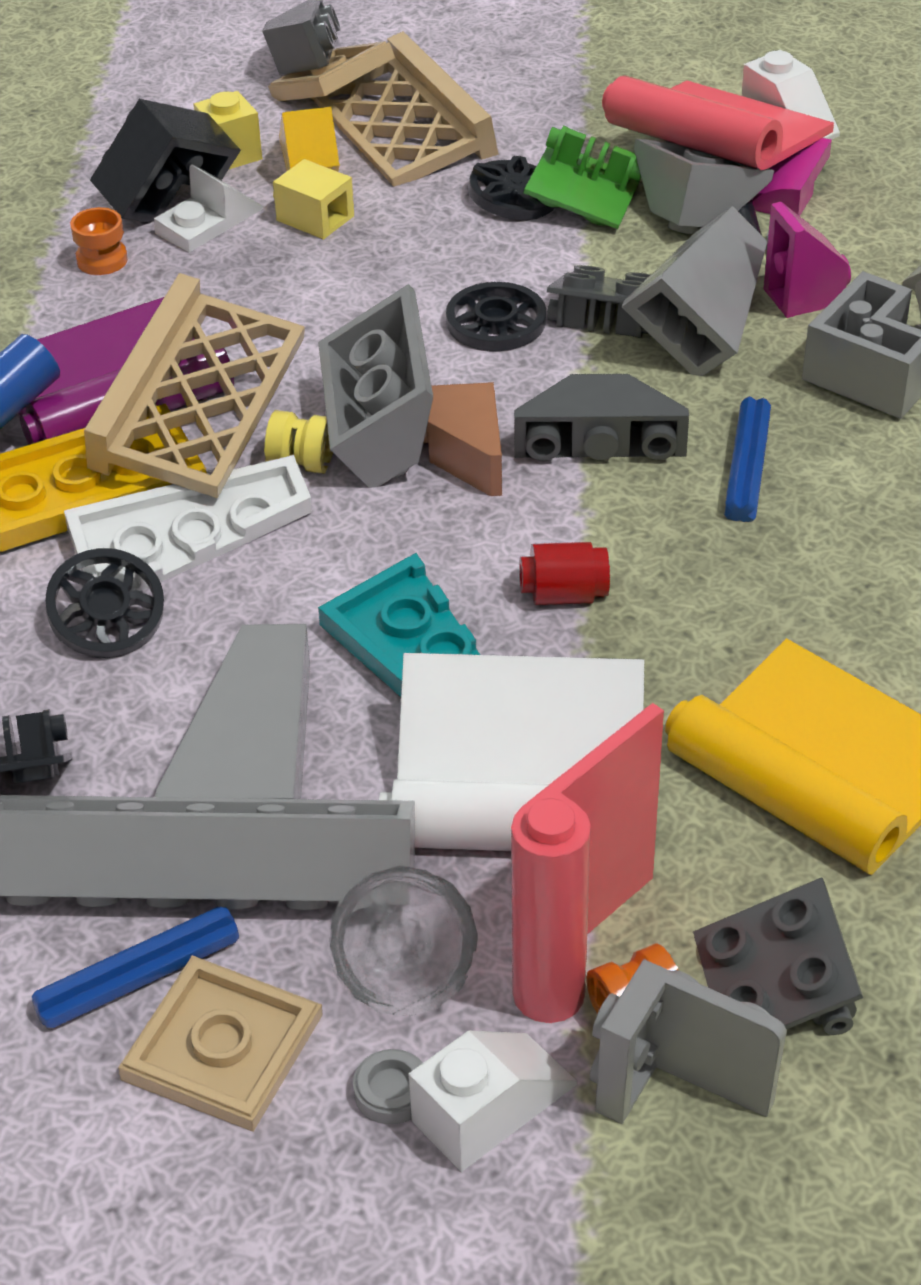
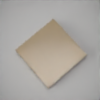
(344, 67)
(221, 1043)

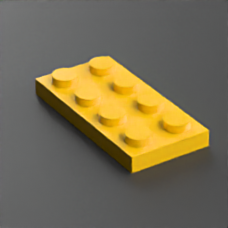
(54, 477)

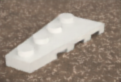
(185, 528)

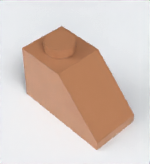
(465, 434)

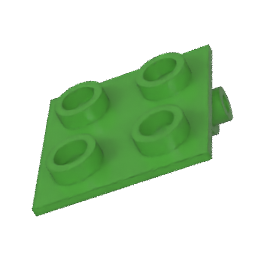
(584, 183)

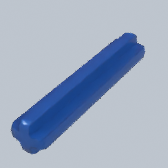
(747, 460)
(134, 967)

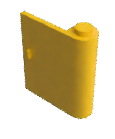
(812, 753)

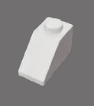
(786, 84)
(483, 1092)

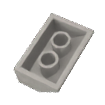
(378, 389)

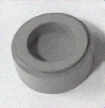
(383, 1086)

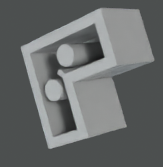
(866, 347)

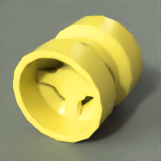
(298, 437)

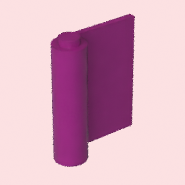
(88, 365)

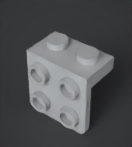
(688, 1032)

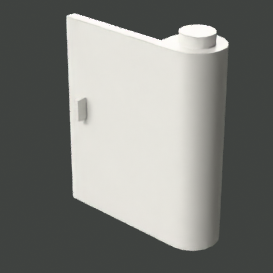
(498, 731)

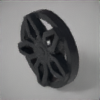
(505, 189)
(496, 316)
(104, 603)

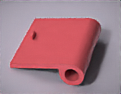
(712, 121)
(577, 859)

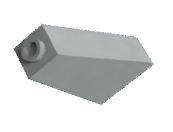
(702, 293)
(250, 723)

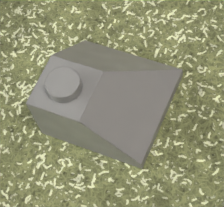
(692, 185)

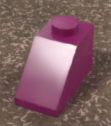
(801, 265)

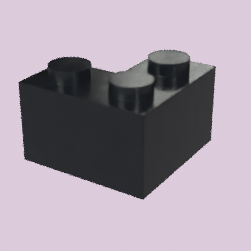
(154, 158)

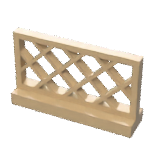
(434, 96)
(147, 378)

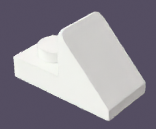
(206, 214)

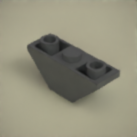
(302, 37)
(600, 420)

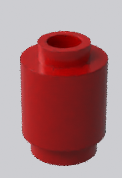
(565, 573)

